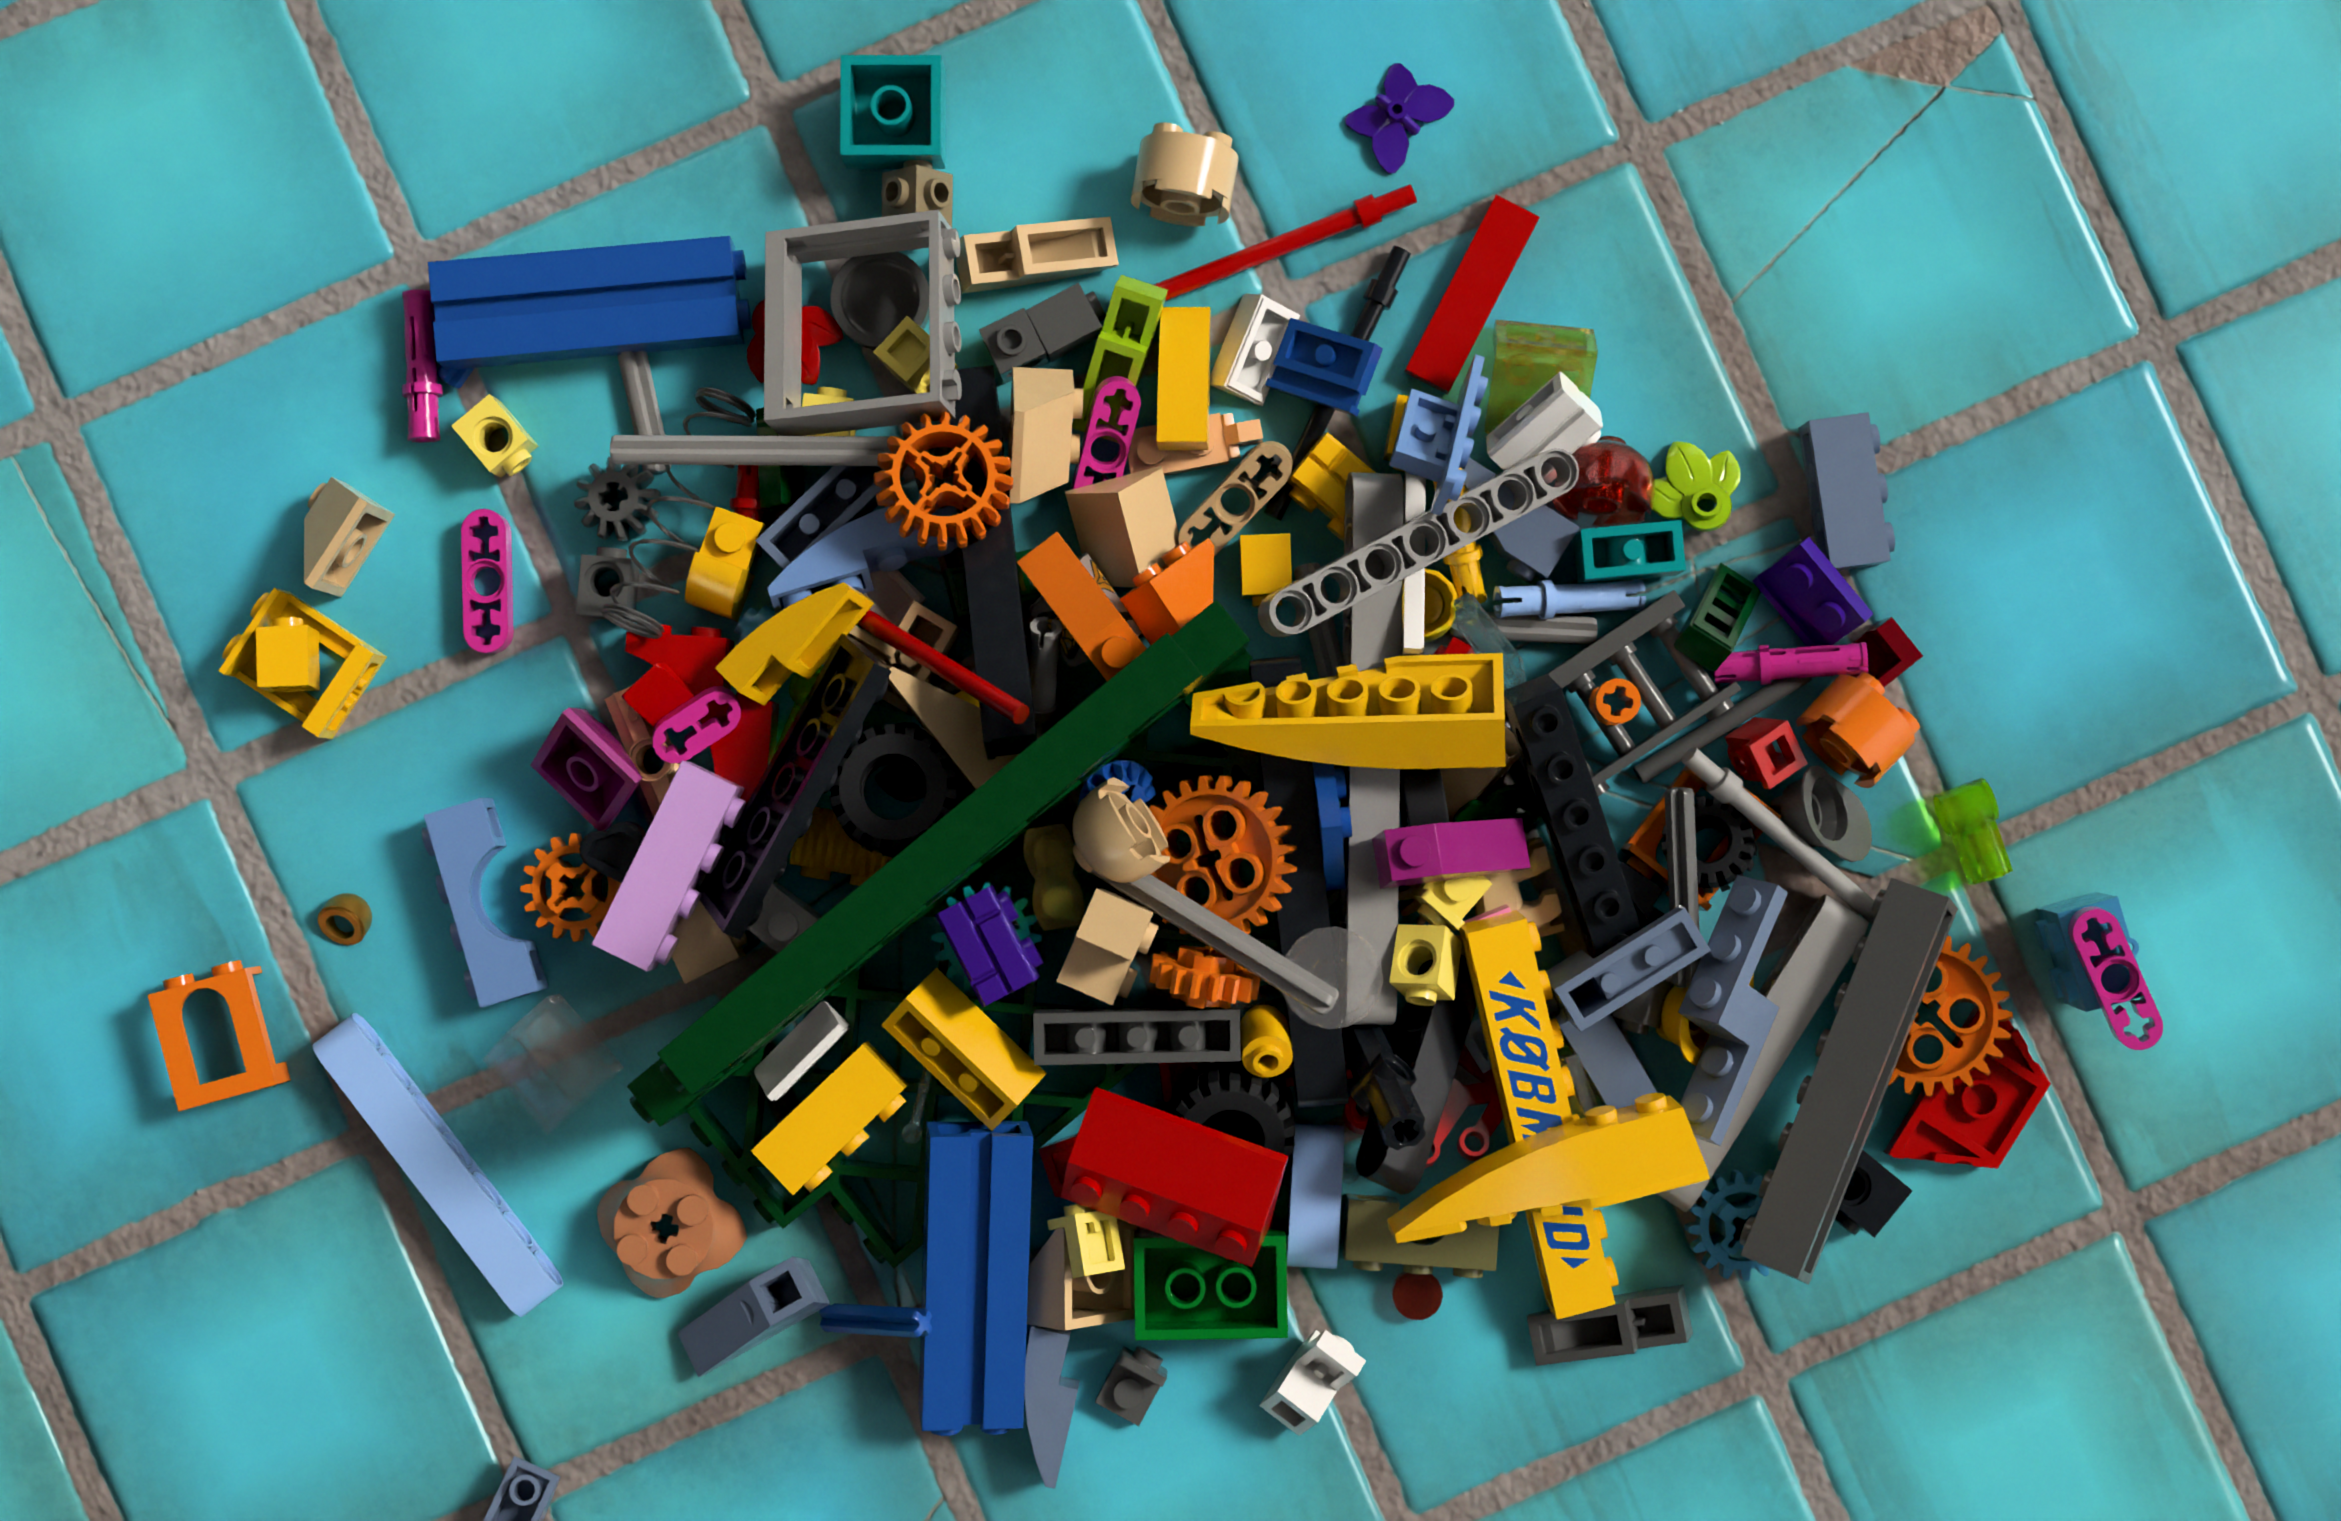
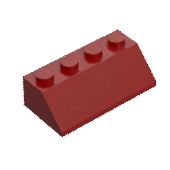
(1174, 1176)

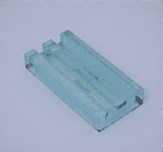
(1487, 638)

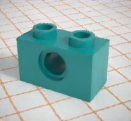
(1629, 552)

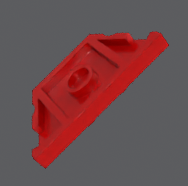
(1975, 1122)

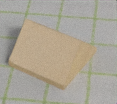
(1125, 523)

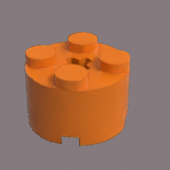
(1858, 728)

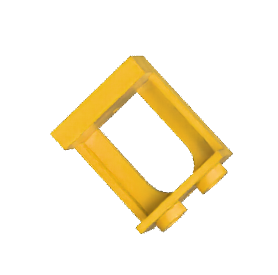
(328, 713)

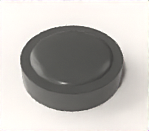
(876, 294)

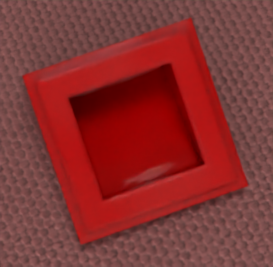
(657, 693)

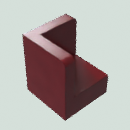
(1888, 651)

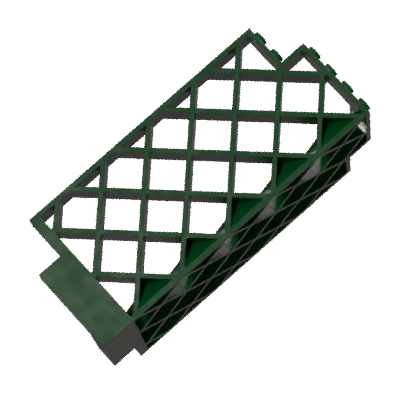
(915, 884)

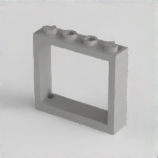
(783, 321)

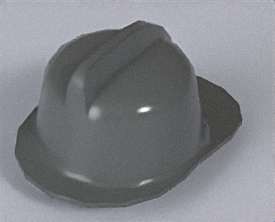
(1826, 814)

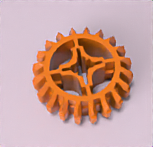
(926, 467)

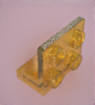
(1532, 355)

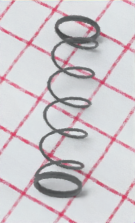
(646, 625)

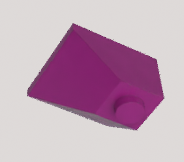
(587, 767)

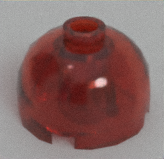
(1611, 484)

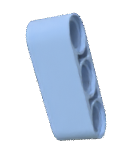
(1315, 1196)

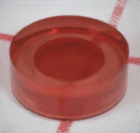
(1416, 1295)

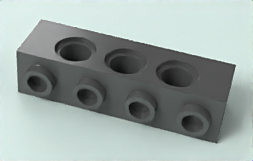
(1136, 1035)

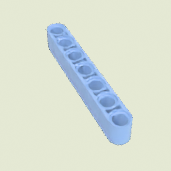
(438, 1164)

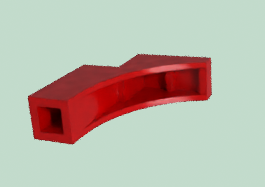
(752, 744)

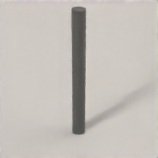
(1717, 727)

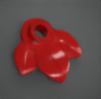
(818, 330)

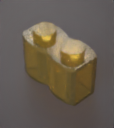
(1057, 890)

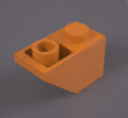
(1172, 594)

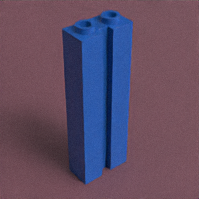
(588, 302)
(975, 1276)

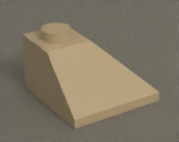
(340, 535)
(1080, 1302)

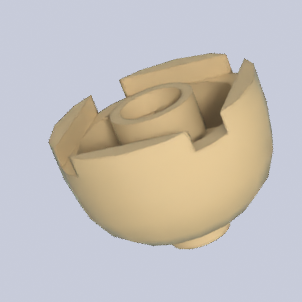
(1116, 835)

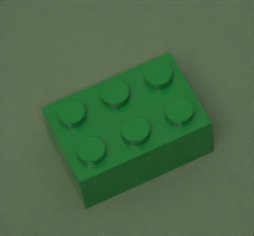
(1205, 1296)

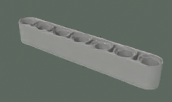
(1442, 538)
(1798, 989)

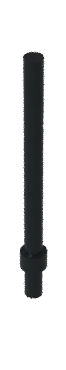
(1378, 298)

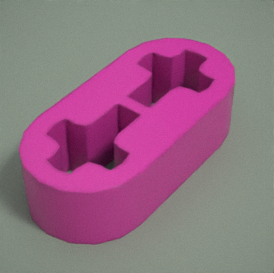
(703, 734)

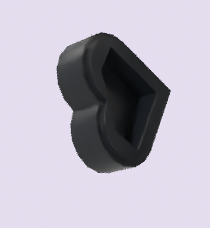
(612, 850)

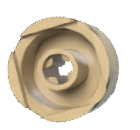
(1185, 175)

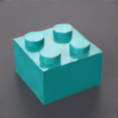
(892, 110)

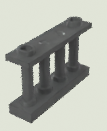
(1619, 649)

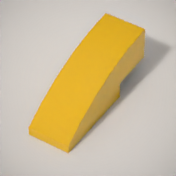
(1184, 379)
(793, 641)

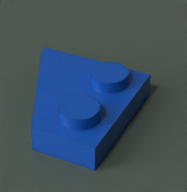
(1333, 821)

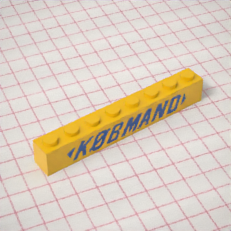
(1534, 1099)

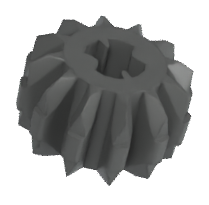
(604, 488)

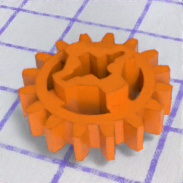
(559, 873)
(1203, 977)

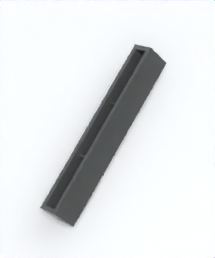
(1848, 1080)

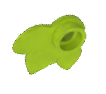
(1696, 478)

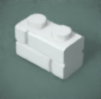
(1548, 420)

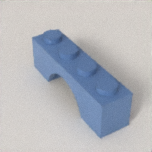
(464, 844)

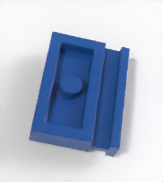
(1324, 366)

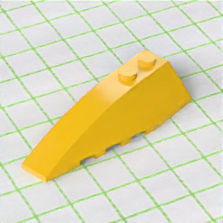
(1391, 717)
(1599, 1158)

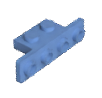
(1434, 435)

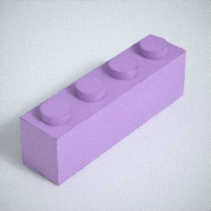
(669, 867)

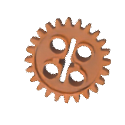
(1255, 839)
(1960, 983)

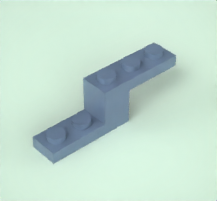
(1596, 987)
(1730, 1008)

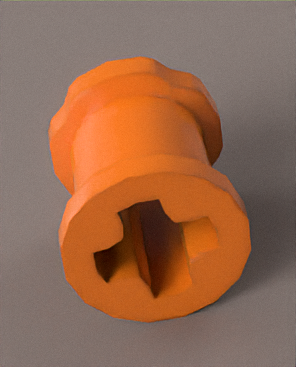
(1626, 692)

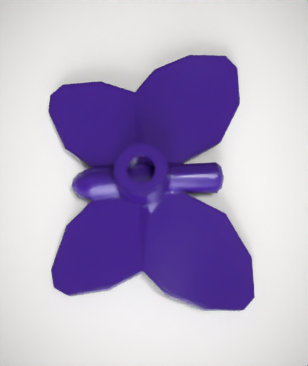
(1395, 112)

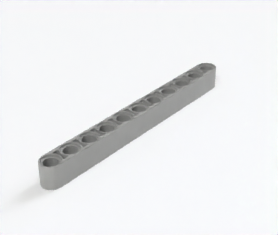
(1373, 794)

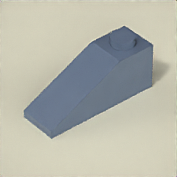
(1531, 541)

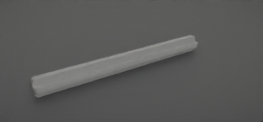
(747, 450)
(1230, 942)

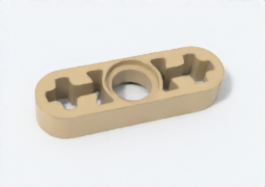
(1252, 465)

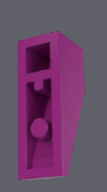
(1449, 851)

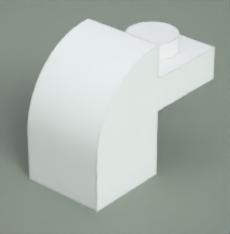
(1311, 1380)

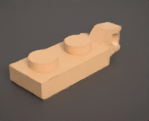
(1224, 445)

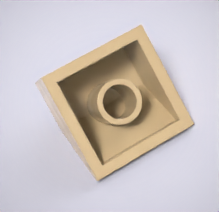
(1041, 430)

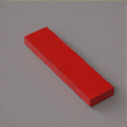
(1471, 294)

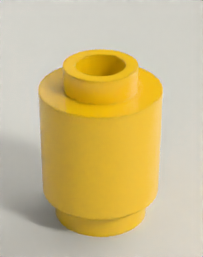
(1265, 1041)

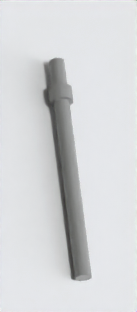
(1728, 788)

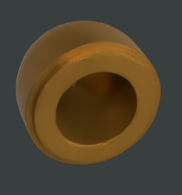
(353, 909)

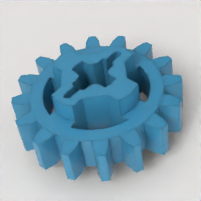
(1726, 1238)

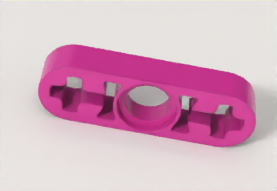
(1101, 409)
(477, 618)
(2116, 1018)

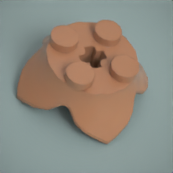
(678, 1186)

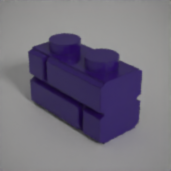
(989, 945)

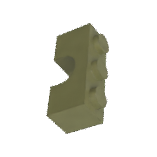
(1371, 1244)

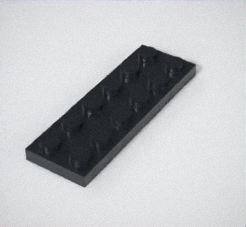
(793, 785)

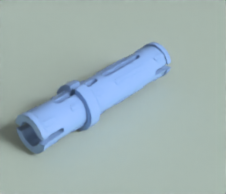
(1551, 599)

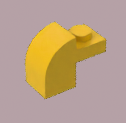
(720, 570)

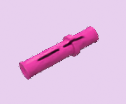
(421, 367)
(1797, 662)

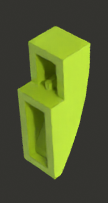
(1122, 344)

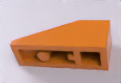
(1081, 605)

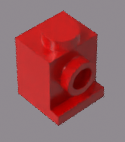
(1754, 754)

